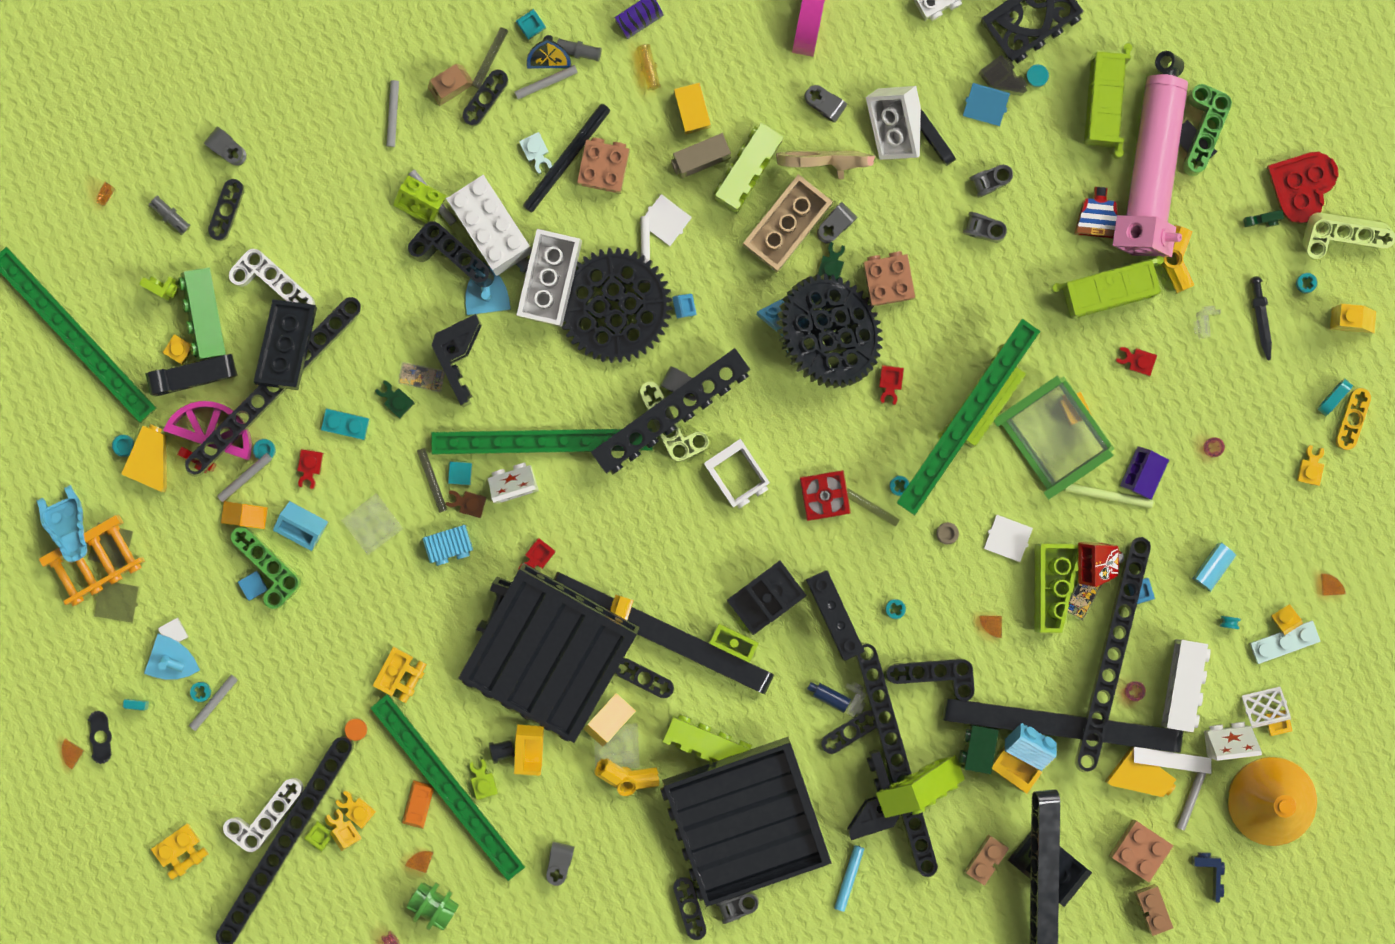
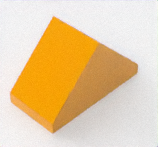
(244, 515)

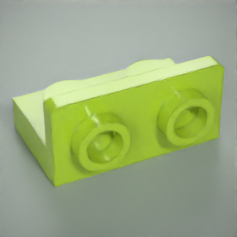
(419, 200)
(166, 290)

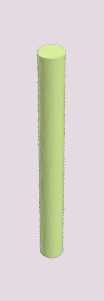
(1108, 495)

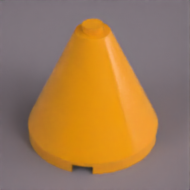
(1272, 801)

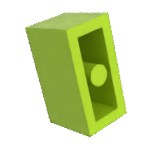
(734, 643)

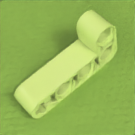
(1349, 234)
(678, 439)

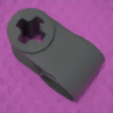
(829, 104)
(224, 145)
(990, 180)
(838, 221)
(983, 227)
(675, 379)
(559, 859)
(736, 907)

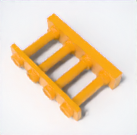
(93, 539)

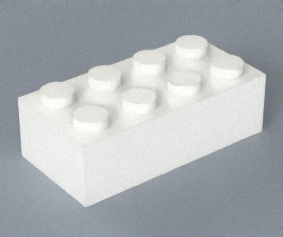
(489, 225)
(549, 277)
(1184, 685)

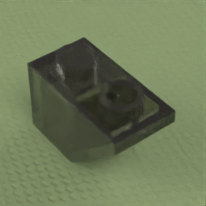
(1000, 76)

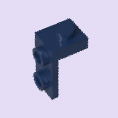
(1205, 859)

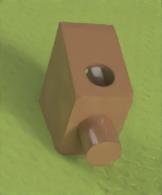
(449, 83)

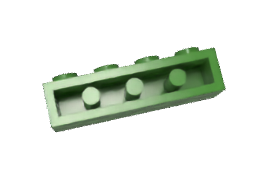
(202, 314)

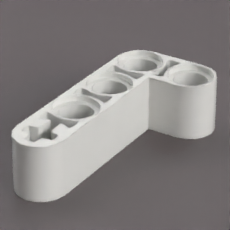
(260, 270)
(269, 813)

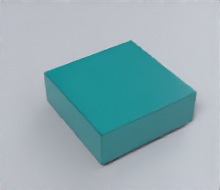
(531, 24)
(460, 473)
(135, 704)

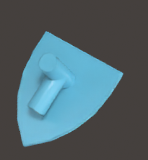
(488, 298)
(170, 660)

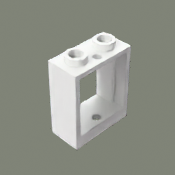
(725, 454)

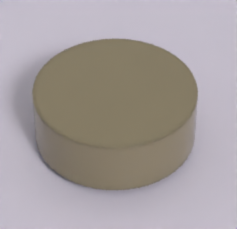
(947, 533)

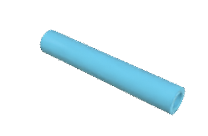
(849, 878)

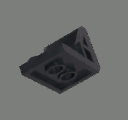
(462, 337)
(867, 818)

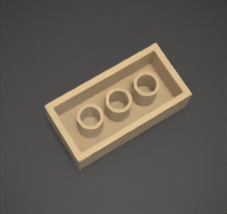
(787, 223)

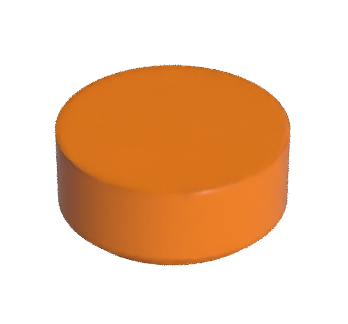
(356, 729)

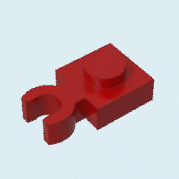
(1140, 361)
(891, 380)
(185, 453)
(309, 463)
(539, 554)

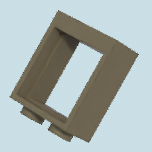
(701, 156)

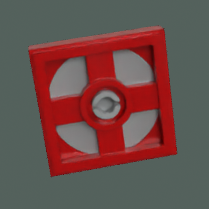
(825, 495)

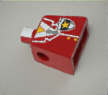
(1098, 563)

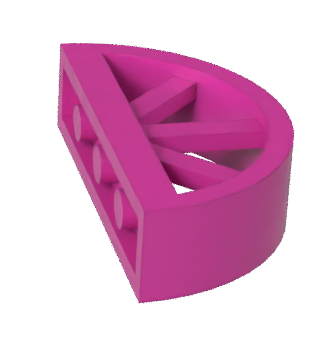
(808, 27)
(198, 436)

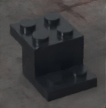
(766, 597)
(1071, 872)

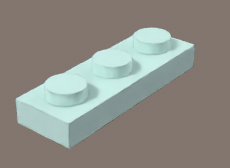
(1279, 645)

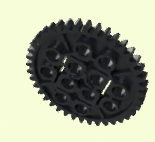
(653, 301)
(844, 305)

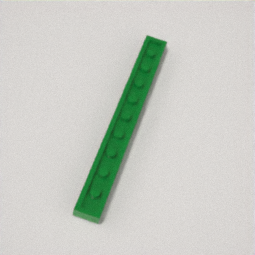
(75, 336)
(968, 417)
(525, 441)
(447, 787)

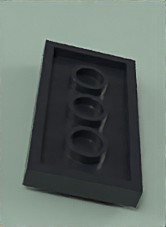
(285, 344)

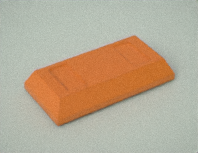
(418, 804)

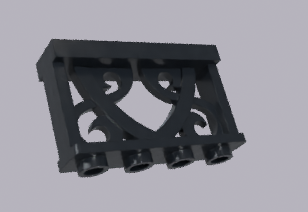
(1002, 17)

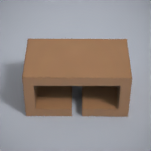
(982, 863)
(1152, 902)

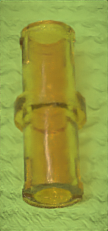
(648, 67)

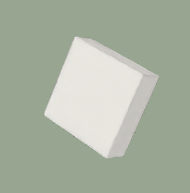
(174, 630)

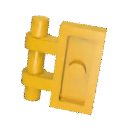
(394, 670)
(176, 845)

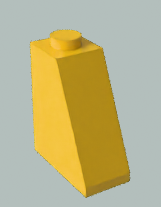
(1353, 318)
(148, 459)
(1141, 777)

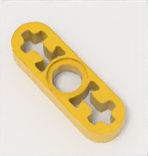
(1353, 401)

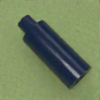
(829, 696)

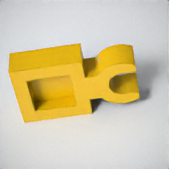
(1311, 471)
(358, 811)
(343, 833)

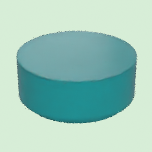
(1037, 75)
(123, 445)
(262, 447)

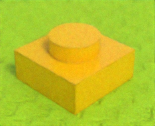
(177, 349)
(1287, 619)
(1279, 727)

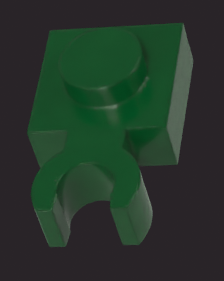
(1269, 219)
(831, 264)
(397, 401)

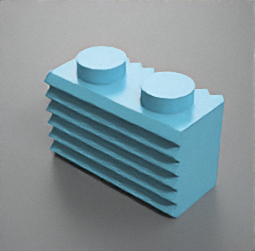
(448, 544)
(1031, 746)

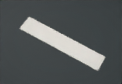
(1172, 760)

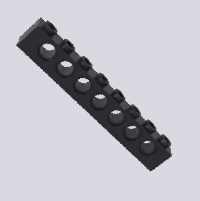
(731, 360)

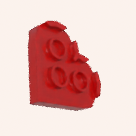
(1302, 184)

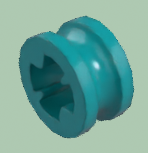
(1313, 283)
(892, 485)
(893, 615)
(1230, 622)
(207, 690)

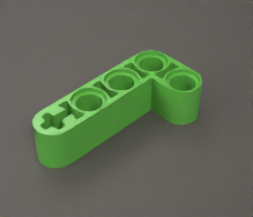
(1203, 132)
(263, 564)

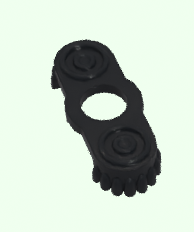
(101, 751)

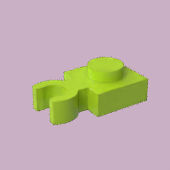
(483, 783)

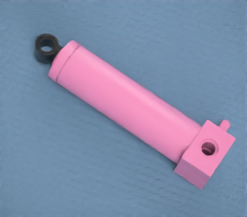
(1146, 224)

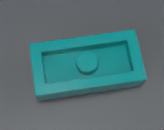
(345, 424)

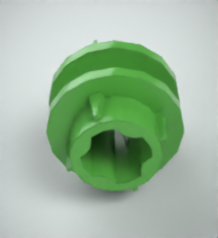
(432, 906)

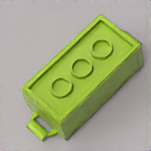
(1106, 99)
(1111, 288)
(995, 407)

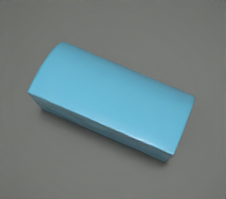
(300, 526)
(1214, 566)

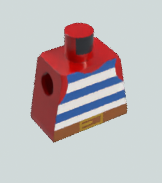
(1097, 216)

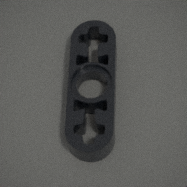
(500, 88)
(935, 140)
(236, 196)
(626, 675)
(839, 745)
(700, 922)

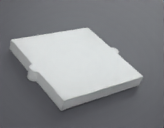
(667, 220)
(1008, 538)

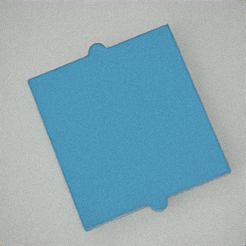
(986, 104)

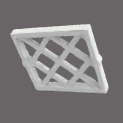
(1284, 717)

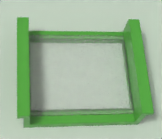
(1056, 435)

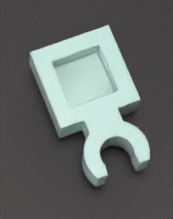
(535, 149)

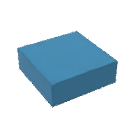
(684, 306)
(253, 585)
(1146, 591)

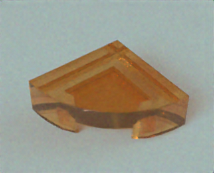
(105, 194)
(1331, 585)
(992, 625)
(71, 753)
(420, 861)

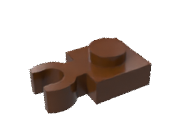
(470, 504)

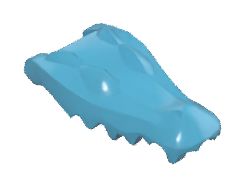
(65, 525)

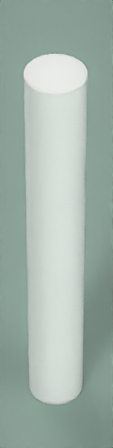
(645, 239)

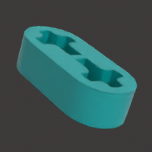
(1335, 397)

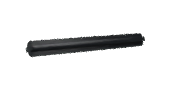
(566, 158)

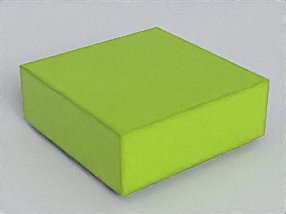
(319, 836)

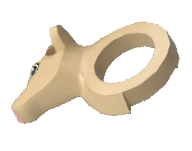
(839, 159)

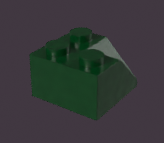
(980, 749)

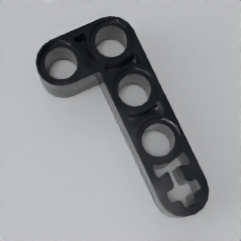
(456, 256)
(191, 375)
(929, 675)

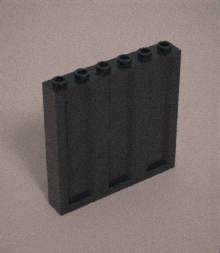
(548, 653)
(745, 822)

